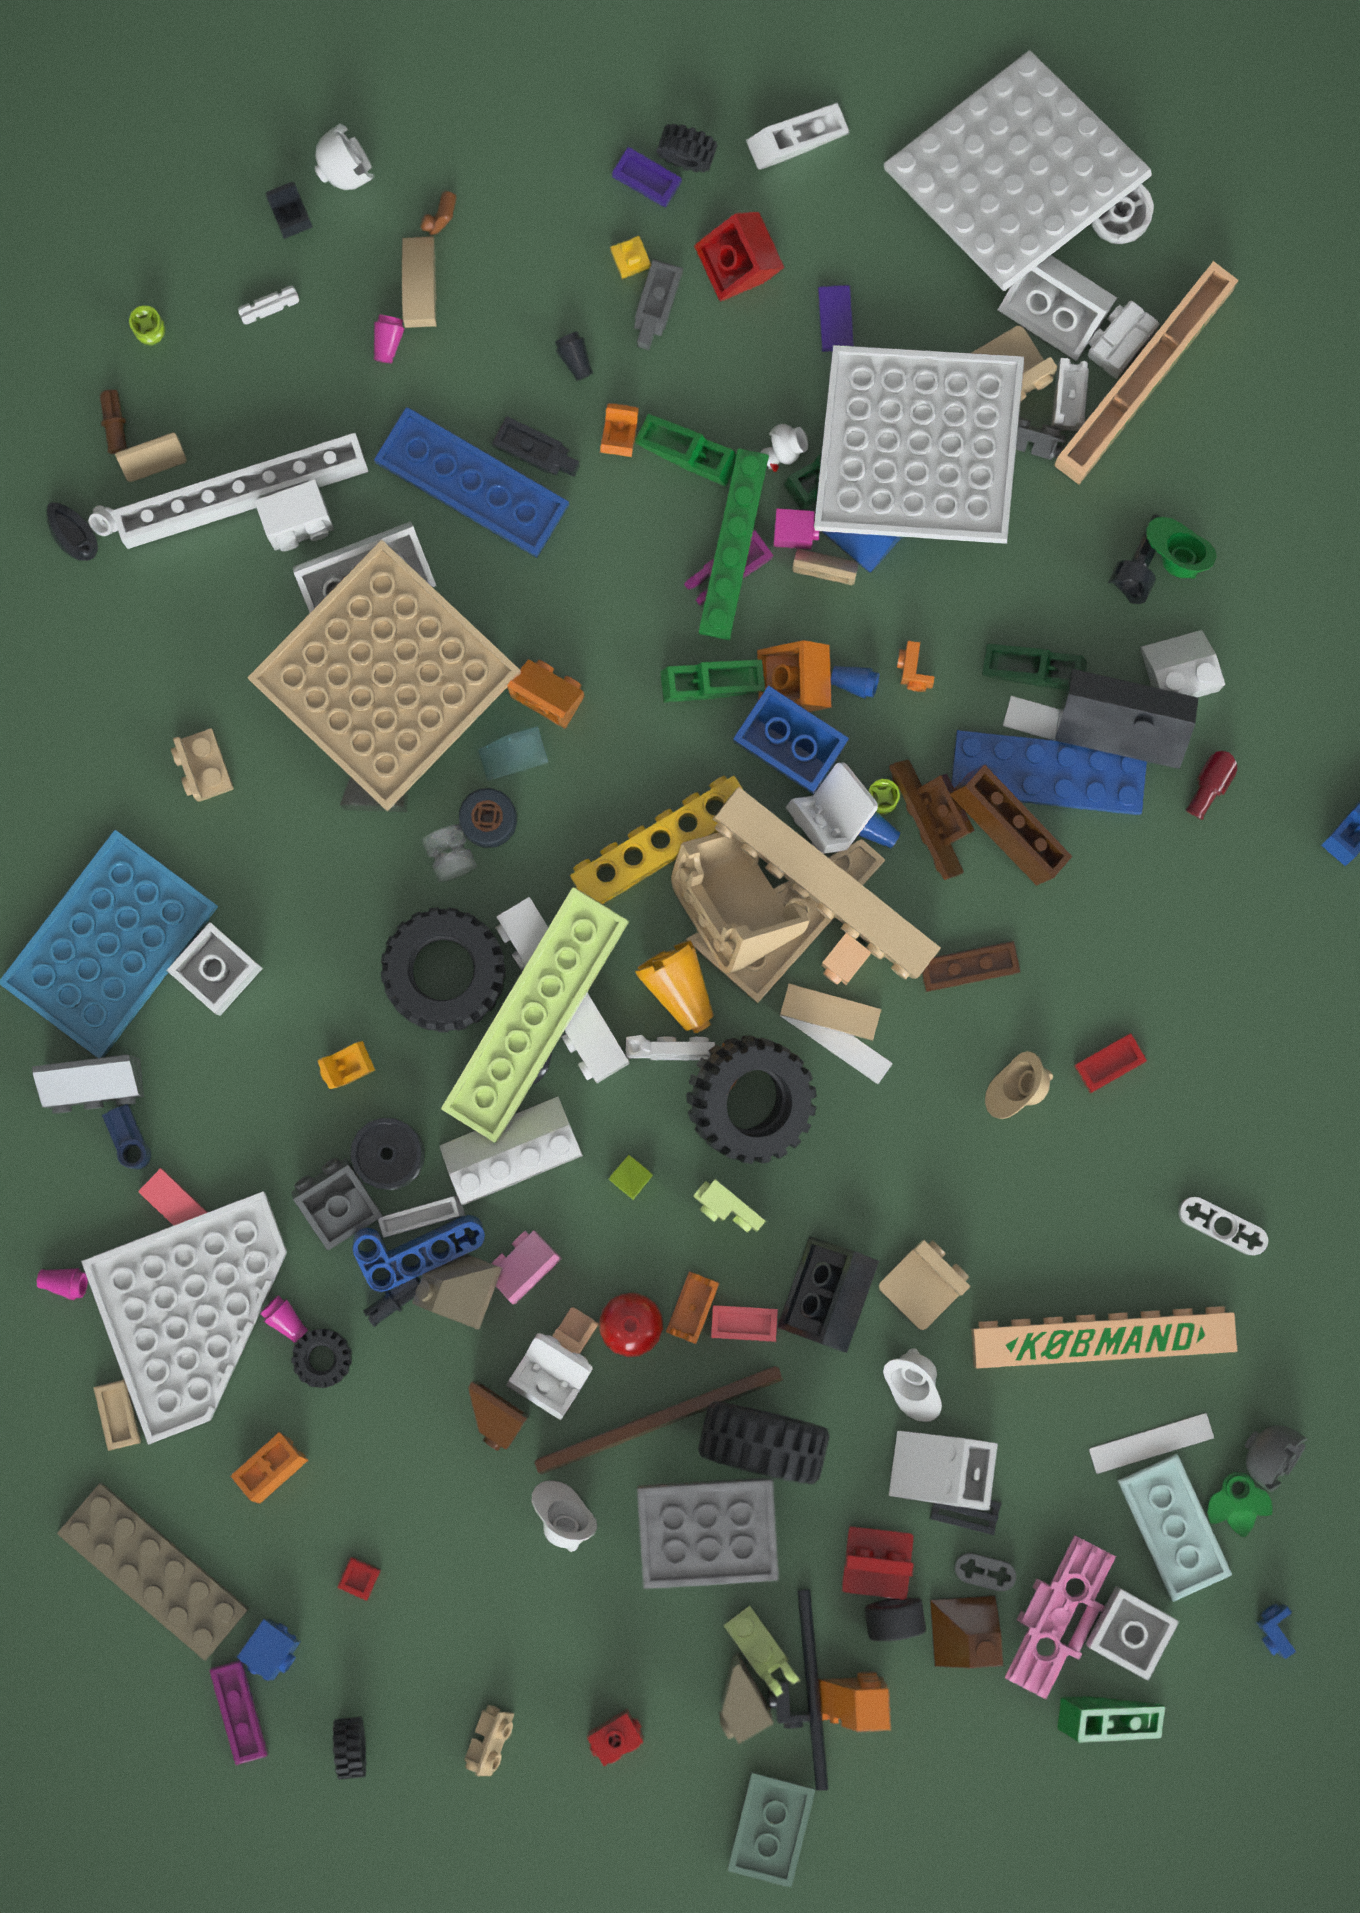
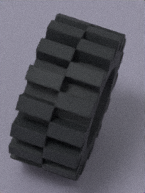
(686, 148)
(302, 1364)
(349, 1748)

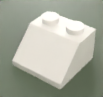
(1184, 665)

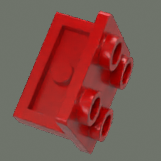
(878, 1562)

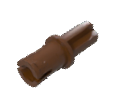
(113, 421)

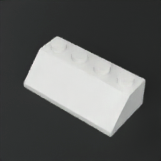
(325, 572)
(529, 1146)

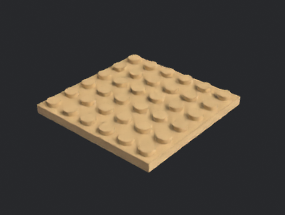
(384, 675)

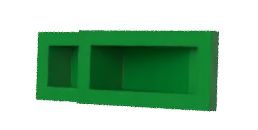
(687, 449)
(712, 680)

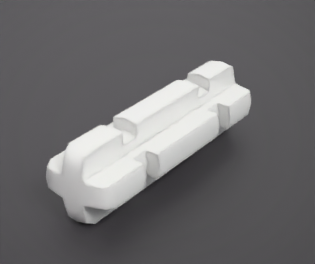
(268, 304)

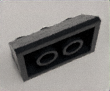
(828, 1294)

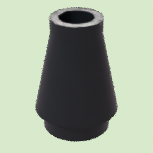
(574, 355)

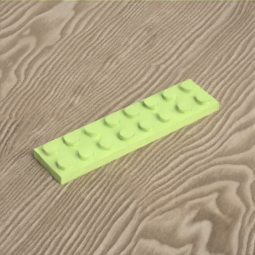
(535, 1014)

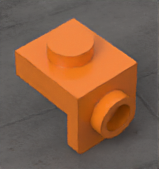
(619, 430)
(908, 662)

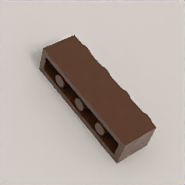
(1010, 825)

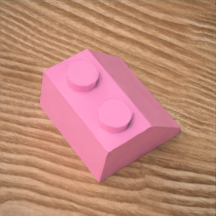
(524, 1265)

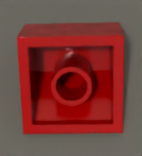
(739, 255)

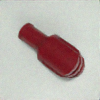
(1212, 782)

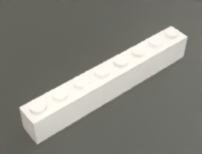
(237, 490)

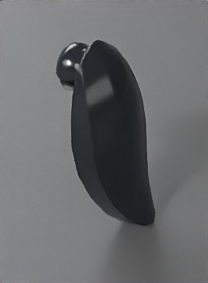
(71, 532)

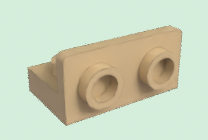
(202, 765)

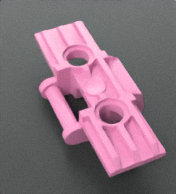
(1051, 1613)

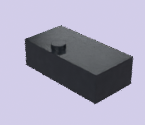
(1126, 718)

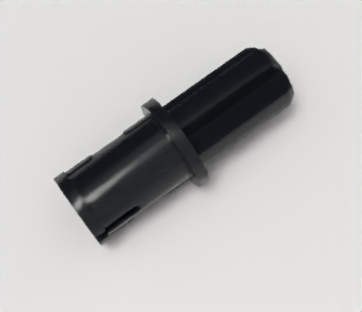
(392, 1301)

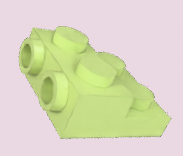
(720, 1202)

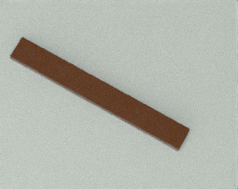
(657, 1420)

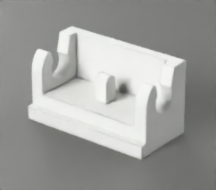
(1070, 395)

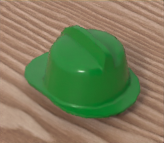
(1181, 549)

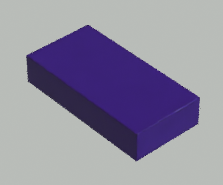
(646, 177)
(835, 317)

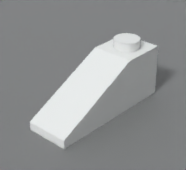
(797, 136)

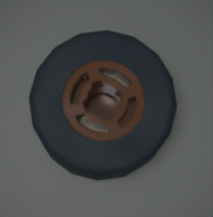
(491, 828)

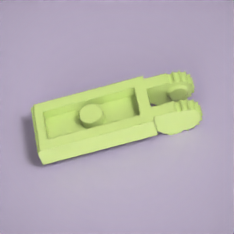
(760, 1648)

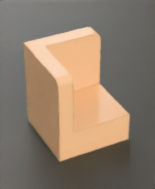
(575, 1331)

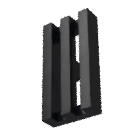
(993, 1517)

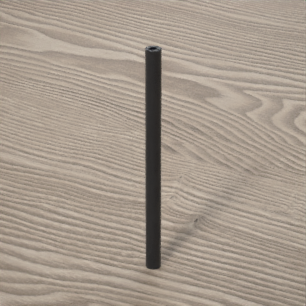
(813, 1690)

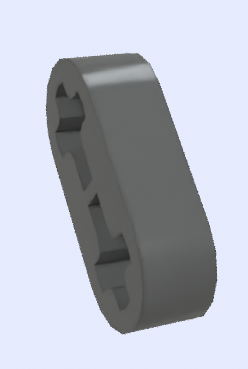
(983, 1579)

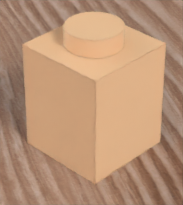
(845, 960)

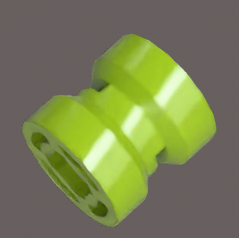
(144, 319)
(885, 791)

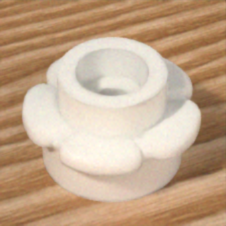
(102, 521)

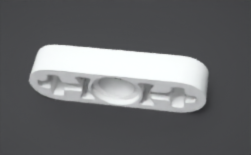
(1241, 1244)

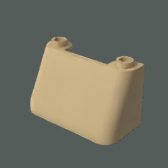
(733, 902)

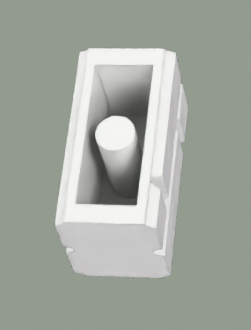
(1122, 339)

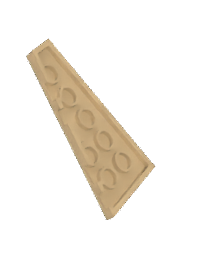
(760, 976)

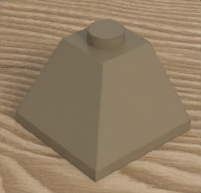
(459, 1289)

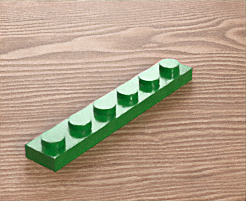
(733, 544)

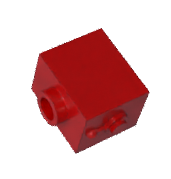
(623, 1725)

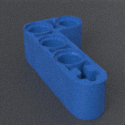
(420, 1246)

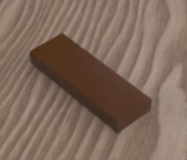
(971, 966)

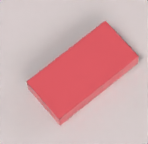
(171, 1198)
(744, 1323)

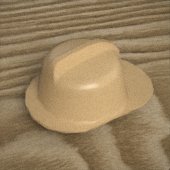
(1018, 1085)

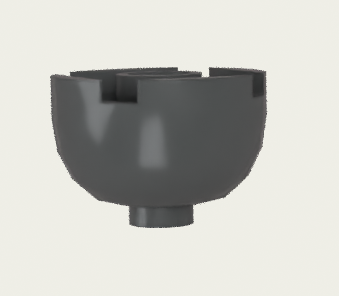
(1273, 1454)

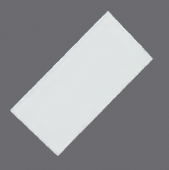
(1032, 718)

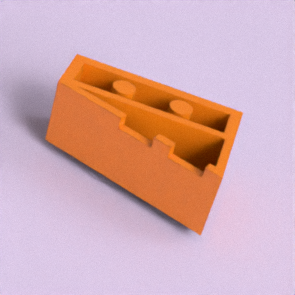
(858, 1702)

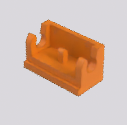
(692, 1307)
(269, 1468)

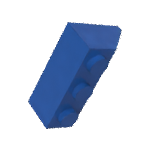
(790, 740)

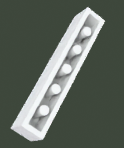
(587, 1028)

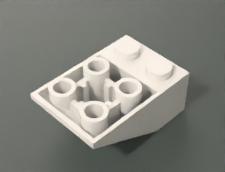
(943, 1470)

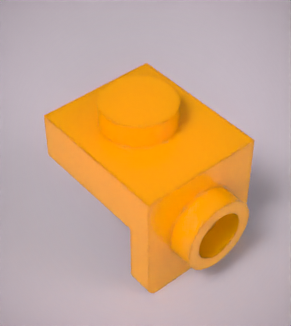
(345, 1065)

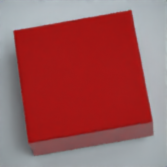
(359, 1578)

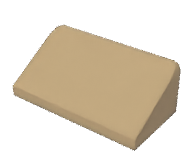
(151, 457)
(825, 567)

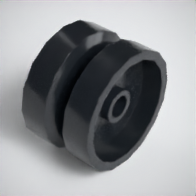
(407, 1154)

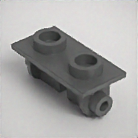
(1044, 439)

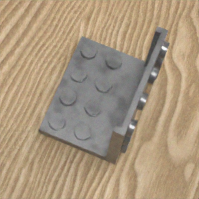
(707, 1532)

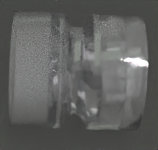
(453, 863)

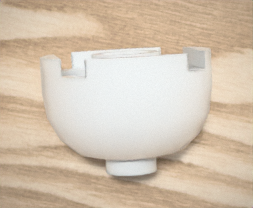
(342, 160)
(1126, 218)

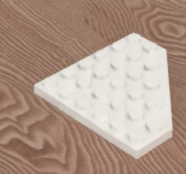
(185, 1308)

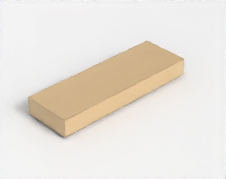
(830, 1012)

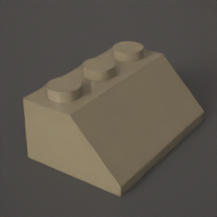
(742, 1704)

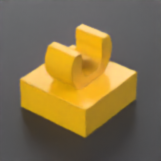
(630, 257)

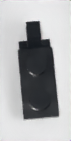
(534, 448)

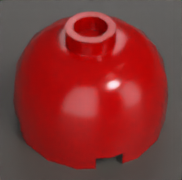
(631, 1324)

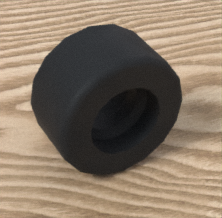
(895, 1619)

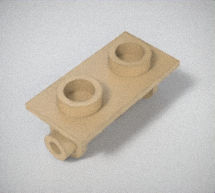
(485, 1755)

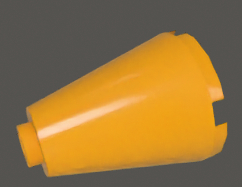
(679, 985)

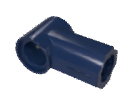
(125, 1135)

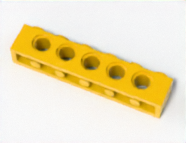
(640, 839)

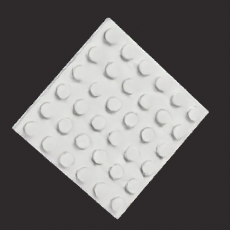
(1017, 170)
(919, 444)

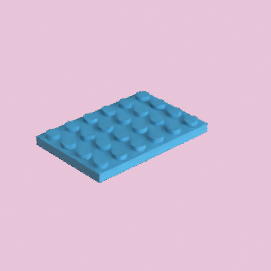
(107, 944)

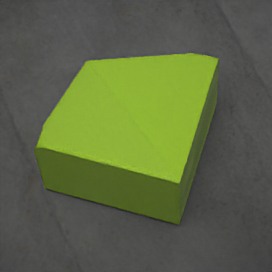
(630, 1177)

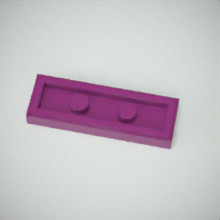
(238, 1712)

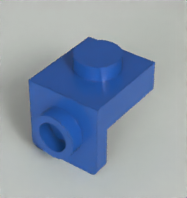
(1274, 1637)

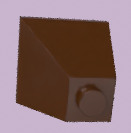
(495, 1416)
(966, 1632)

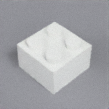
(294, 516)
(214, 969)
(1131, 1633)

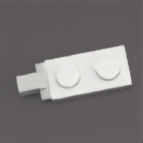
(668, 1049)

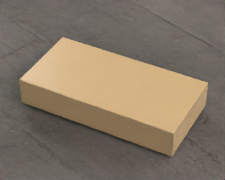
(117, 1415)

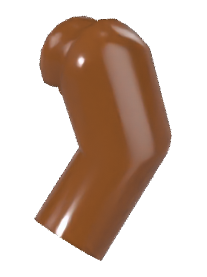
(442, 217)

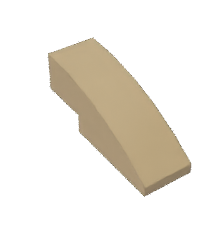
(418, 282)

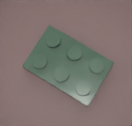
(771, 1829)

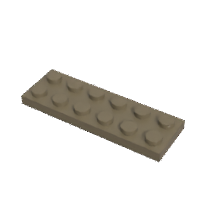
(153, 1571)

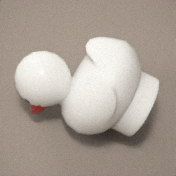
(786, 444)

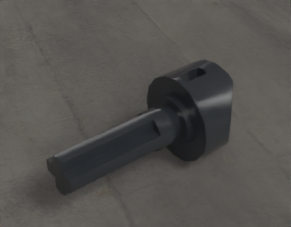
(1134, 576)

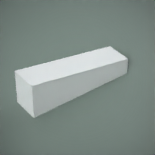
(421, 1216)

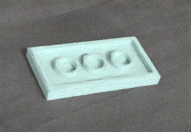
(1174, 1527)

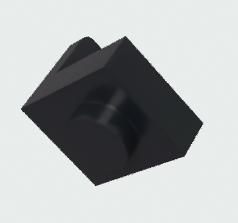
(288, 210)
(782, 1708)

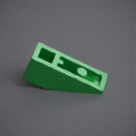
(1109, 1719)

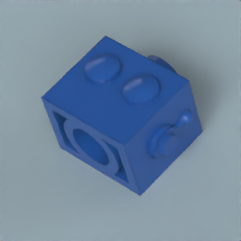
(269, 1650)

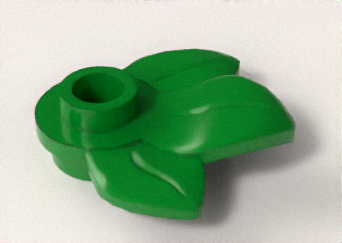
(1239, 1508)

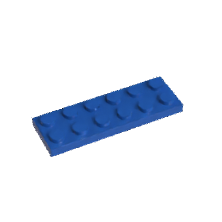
(471, 482)
(1054, 772)

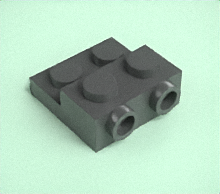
(335, 1202)

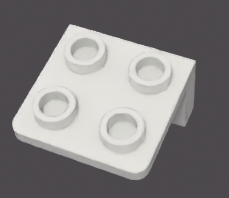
(835, 811)
(550, 1375)

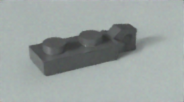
(656, 301)

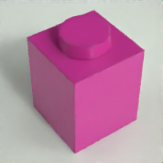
(794, 529)

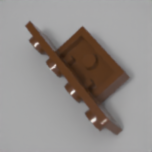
(936, 815)

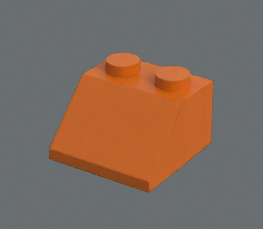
(799, 673)
(546, 692)

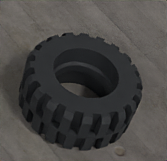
(412, 938)
(790, 1108)
(763, 1442)

